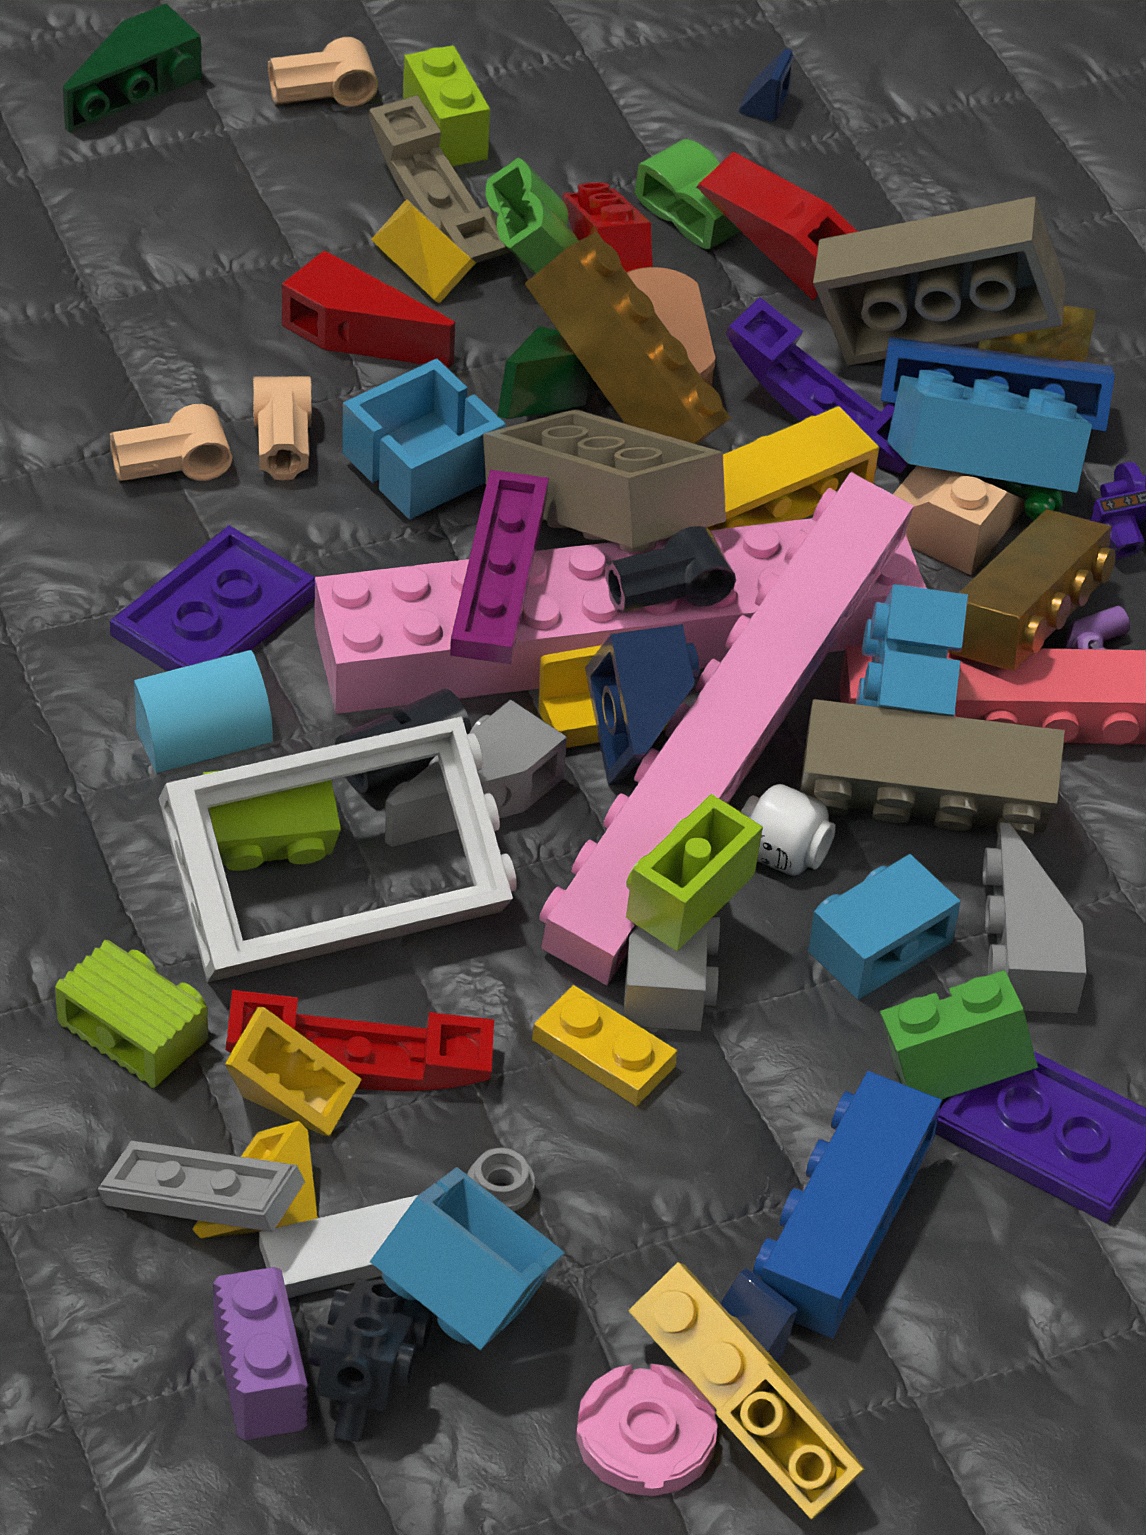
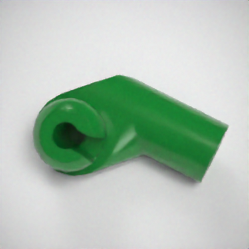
(1036, 497)

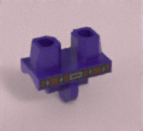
(1123, 509)

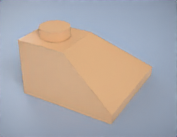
(956, 515)

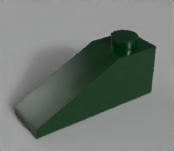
(544, 377)

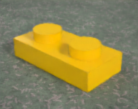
(604, 1045)

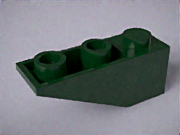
(133, 65)

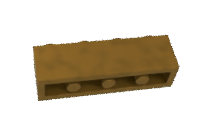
(625, 343)
(1034, 588)

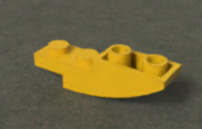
(748, 1390)

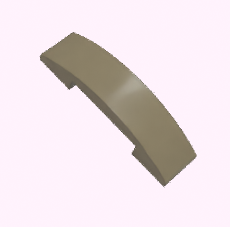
(428, 180)

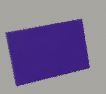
(214, 603)
(1054, 1134)

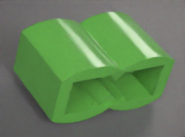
(669, 190)
(530, 215)

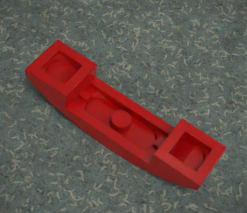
(385, 1056)

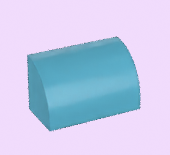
(202, 711)

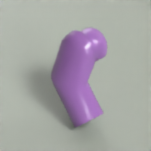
(1096, 628)

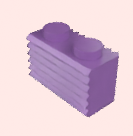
(260, 1353)

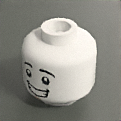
(794, 829)

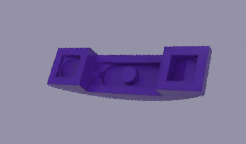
(800, 383)

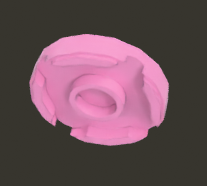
(646, 1430)

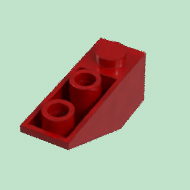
(774, 216)
(615, 219)
(363, 316)

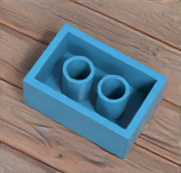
(989, 431)

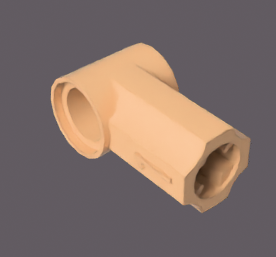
(337, 72)
(283, 422)
(188, 443)

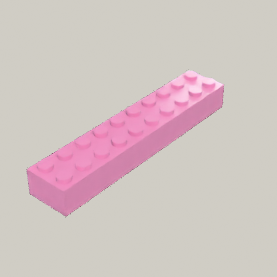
(392, 628)

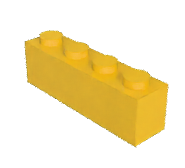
(791, 469)

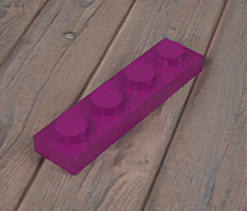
(499, 567)

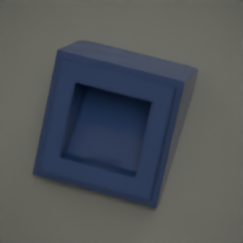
(769, 89)
(761, 1312)

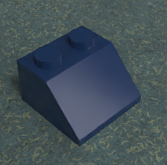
(635, 691)

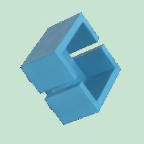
(419, 437)
(910, 651)
(466, 1258)

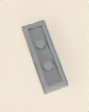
(201, 1185)

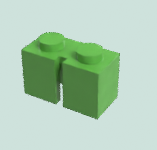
(960, 1039)

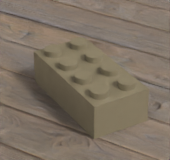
(941, 279)
(613, 477)
(931, 767)

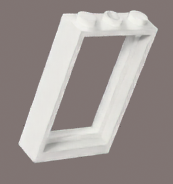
(205, 883)

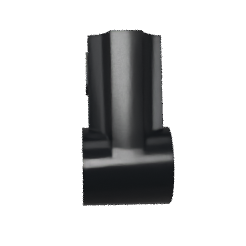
(686, 567)

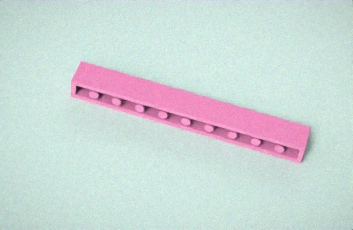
(733, 715)

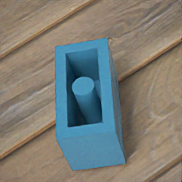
(883, 926)

